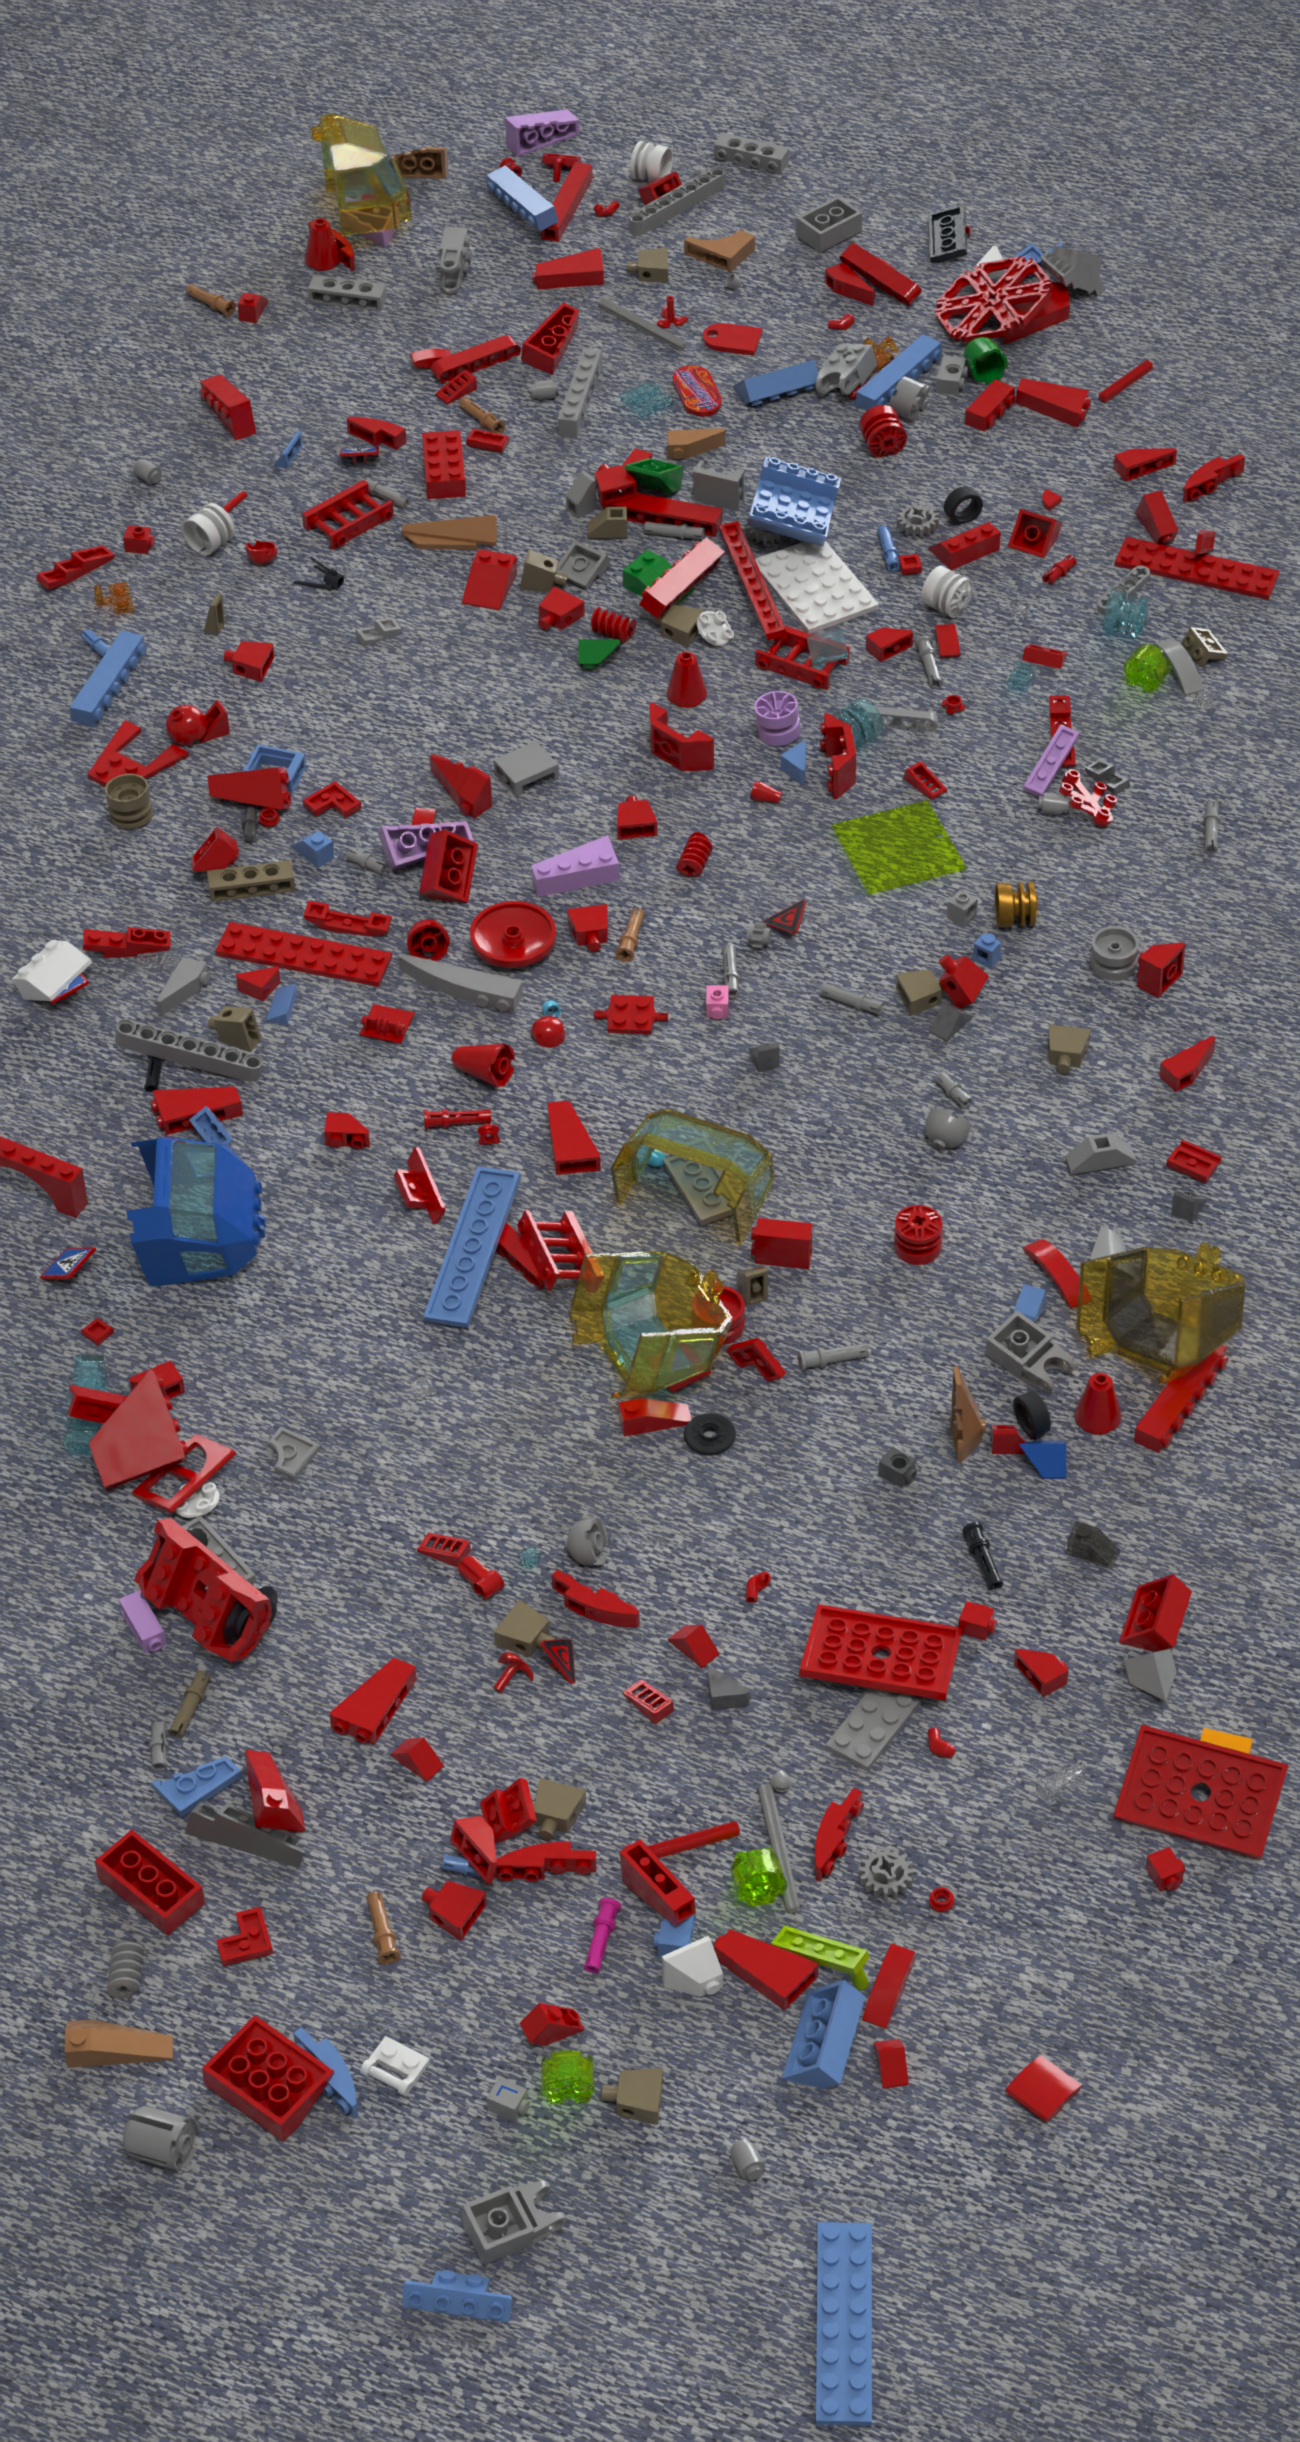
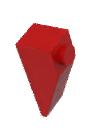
(1141, 462)
(651, 1415)
(476, 1843)

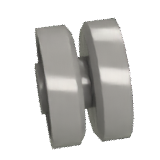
(1114, 953)

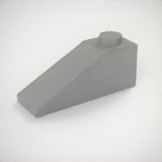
(184, 982)

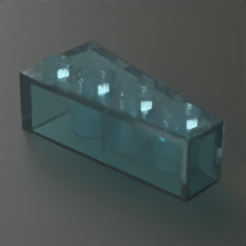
(92, 1374)

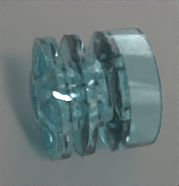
(1124, 612)
(864, 721)

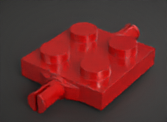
(631, 1014)

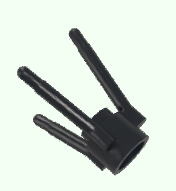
(332, 577)

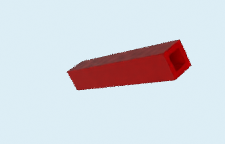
(569, 199)

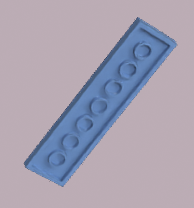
(472, 1247)
(844, 2324)

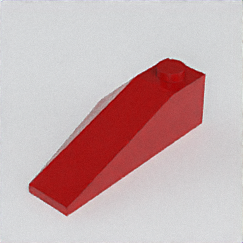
(466, 786)
(270, 1795)

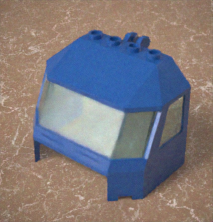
(201, 1213)

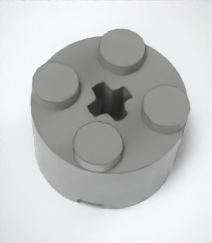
(909, 398)

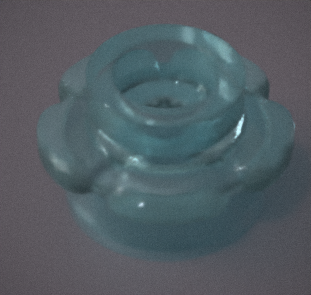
(529, 1557)

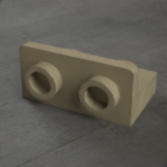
(1203, 646)

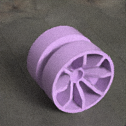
(777, 718)

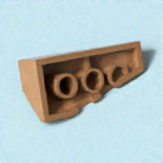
(423, 163)
(965, 1418)
(108, 2043)

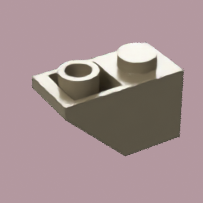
(609, 523)

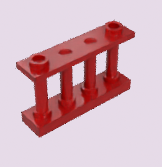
(343, 502)
(785, 666)
(572, 1239)

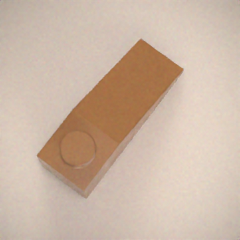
(689, 443)

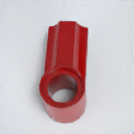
(483, 1581)

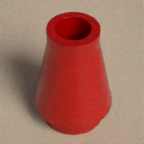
(765, 793)

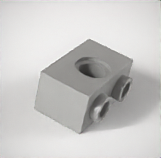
(951, 375)

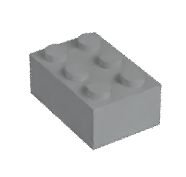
(829, 224)

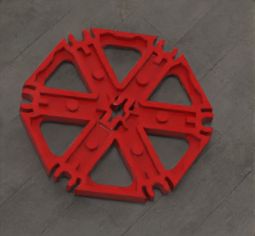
(1004, 291)

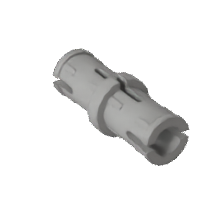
(367, 861)
(953, 1089)
(158, 1746)

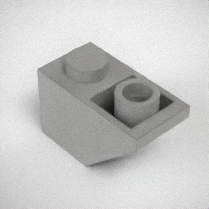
(582, 497)

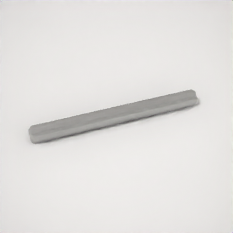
(642, 324)
(778, 1845)

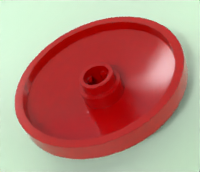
(513, 934)

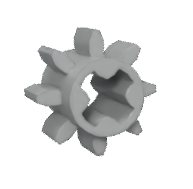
(758, 935)

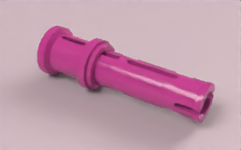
(604, 1925)

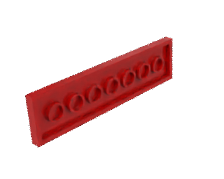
(1198, 568)
(304, 954)

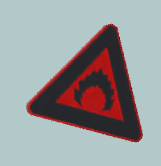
(787, 919)
(562, 1655)

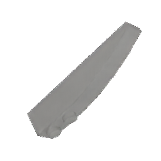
(464, 983)

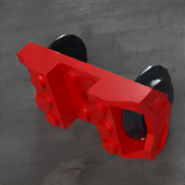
(206, 1591)

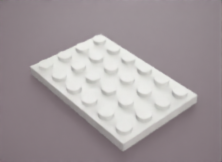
(815, 585)

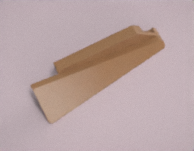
(453, 533)

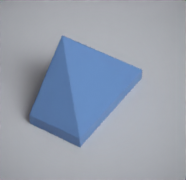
(211, 1127)

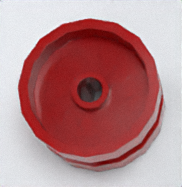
(736, 1307)

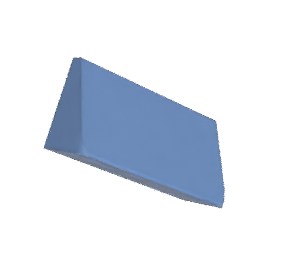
(290, 451)
(282, 1004)

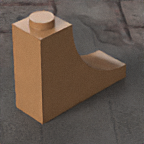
(723, 252)

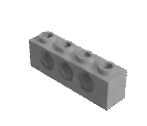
(751, 153)
(347, 293)

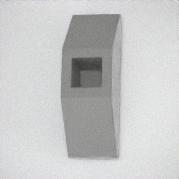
(1100, 1153)

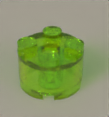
(1147, 667)
(758, 1876)
(567, 2077)

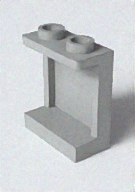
(718, 488)
(524, 767)

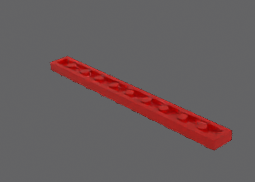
(752, 581)

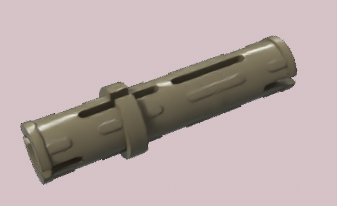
(193, 1695)

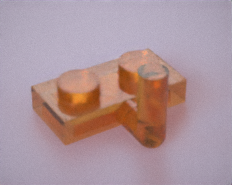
(882, 356)
(119, 597)

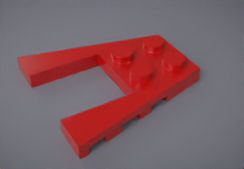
(113, 764)

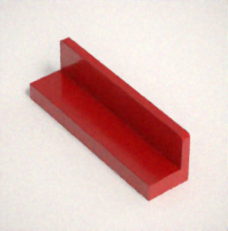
(93, 1404)

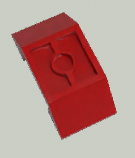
(840, 746)
(683, 753)

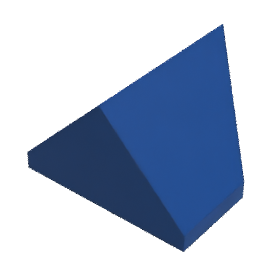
(1047, 1457)

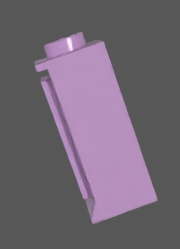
(142, 1622)

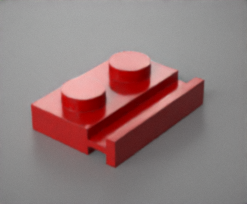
(1194, 1161)

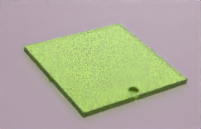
(898, 847)

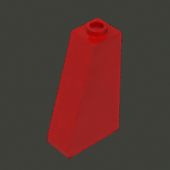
(570, 271)
(570, 1141)
(766, 1968)

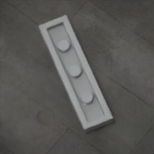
(221, 1548)

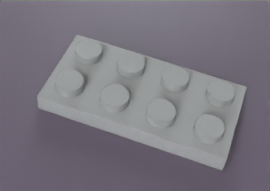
(696, 1187)
(872, 1726)

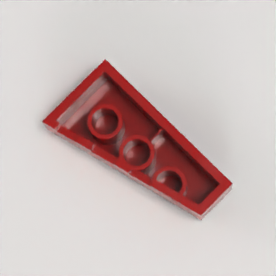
(550, 340)
(229, 405)

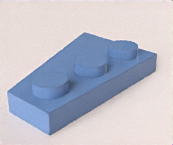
(188, 1790)

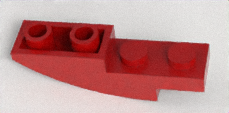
(1207, 476)
(126, 944)
(598, 1606)
(833, 1831)
(534, 1860)

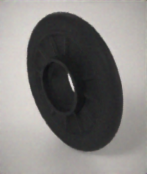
(713, 1445)

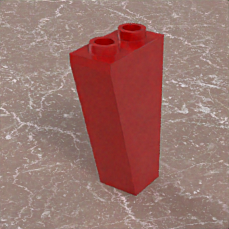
(1054, 400)
(255, 787)
(180, 1105)
(374, 1703)
(655, 1883)

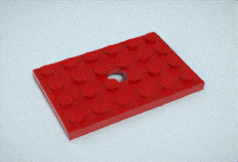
(918, 1652)
(1241, 1787)

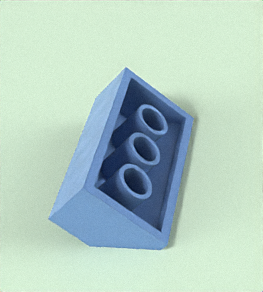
(777, 382)
(824, 2035)

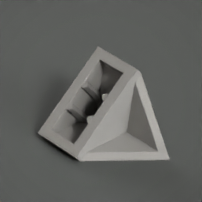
(1152, 1672)

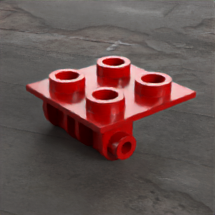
(386, 1023)

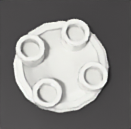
(714, 628)
(200, 1502)

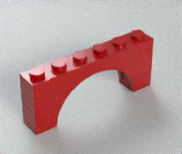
(58, 1178)

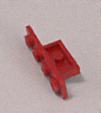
(419, 1187)

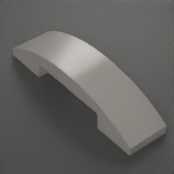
(1182, 666)

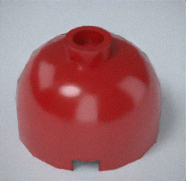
(186, 725)
(430, 937)

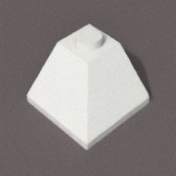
(693, 1969)

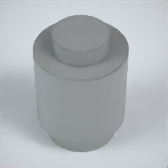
(544, 390)
(147, 471)
(1053, 804)
(747, 2159)

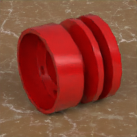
(882, 431)
(918, 1234)

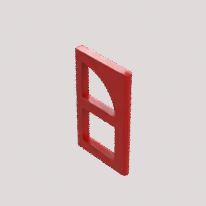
(216, 1457)

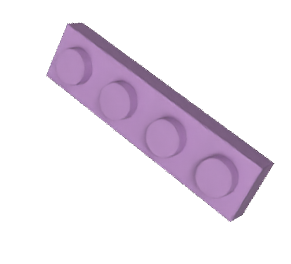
(1051, 761)

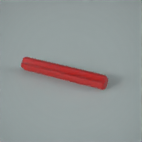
(1125, 381)
(695, 1839)

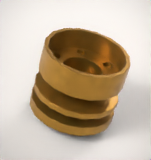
(1015, 904)

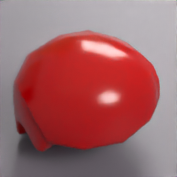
(261, 552)
(548, 1031)

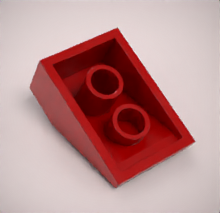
(490, 579)

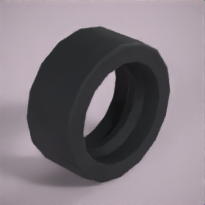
(955, 498)
(1032, 1414)

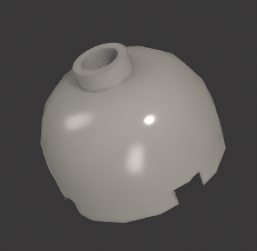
(945, 1129)
(584, 1539)

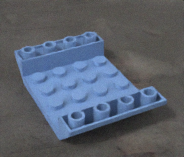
(794, 501)

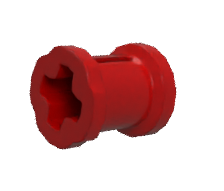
(516, 169)

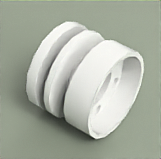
(650, 161)
(208, 529)
(947, 591)

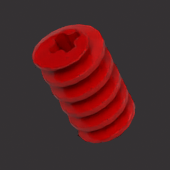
(612, 625)
(694, 855)

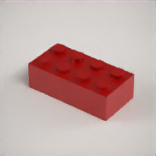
(444, 464)
(149, 1882)

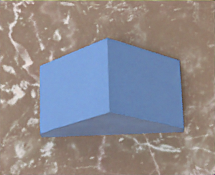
(794, 762)
(1031, 1302)

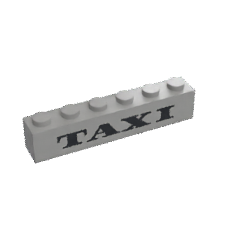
(580, 393)

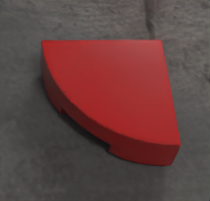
(1050, 499)

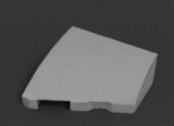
(1107, 1243)

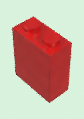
(782, 1243)

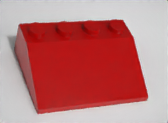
(267, 2077)

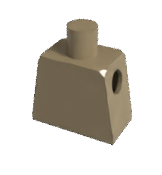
(651, 265)
(541, 573)
(679, 624)
(919, 990)
(237, 1027)
(1067, 1046)
(522, 1630)
(557, 1807)
(637, 2094)

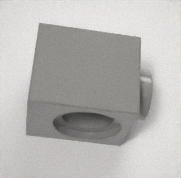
(962, 908)

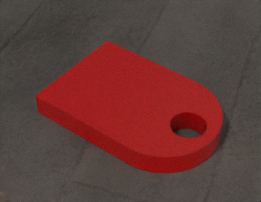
(732, 338)

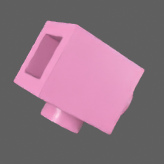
(717, 1001)

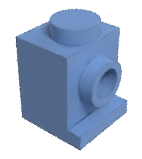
(989, 945)

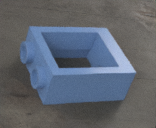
(279, 757)

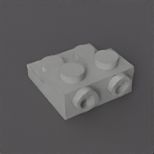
(583, 564)

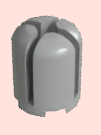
(160, 2137)

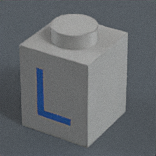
(508, 2100)

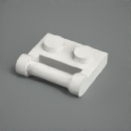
(398, 2059)

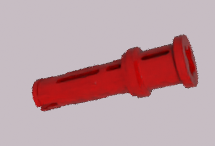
(445, 1118)

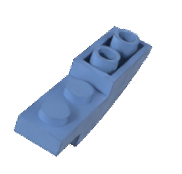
(341, 2084)

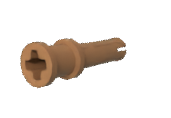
(216, 302)
(486, 419)
(629, 940)
(384, 1936)

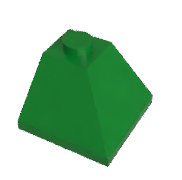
(596, 651)

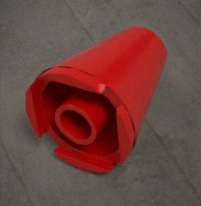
(322, 249)
(686, 682)
(486, 1062)
(1098, 1406)

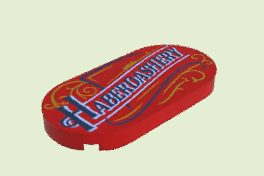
(697, 390)

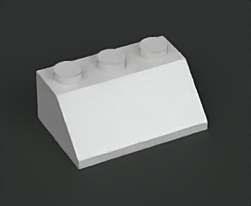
(50, 971)

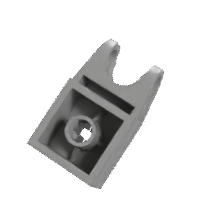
(454, 257)
(846, 368)
(1027, 1352)
(509, 2220)

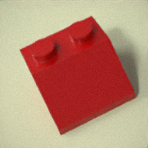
(1034, 533)
(215, 852)
(1160, 967)

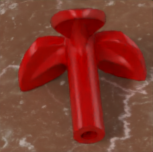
(669, 315)
(515, 1663)

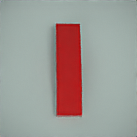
(74, 568)

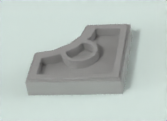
(293, 1452)

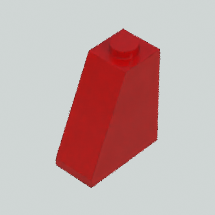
(1157, 517)

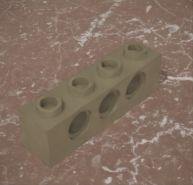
(251, 881)

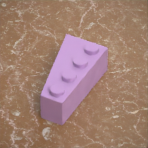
(539, 130)
(409, 843)
(577, 868)

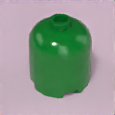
(985, 360)

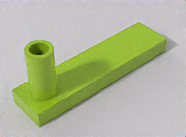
(826, 1953)

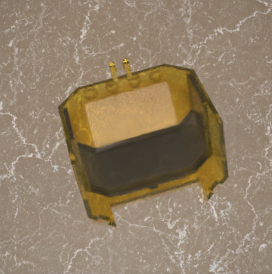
(1159, 1306)

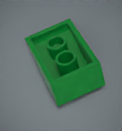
(656, 474)
(644, 571)

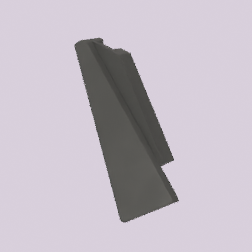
(238, 1831)

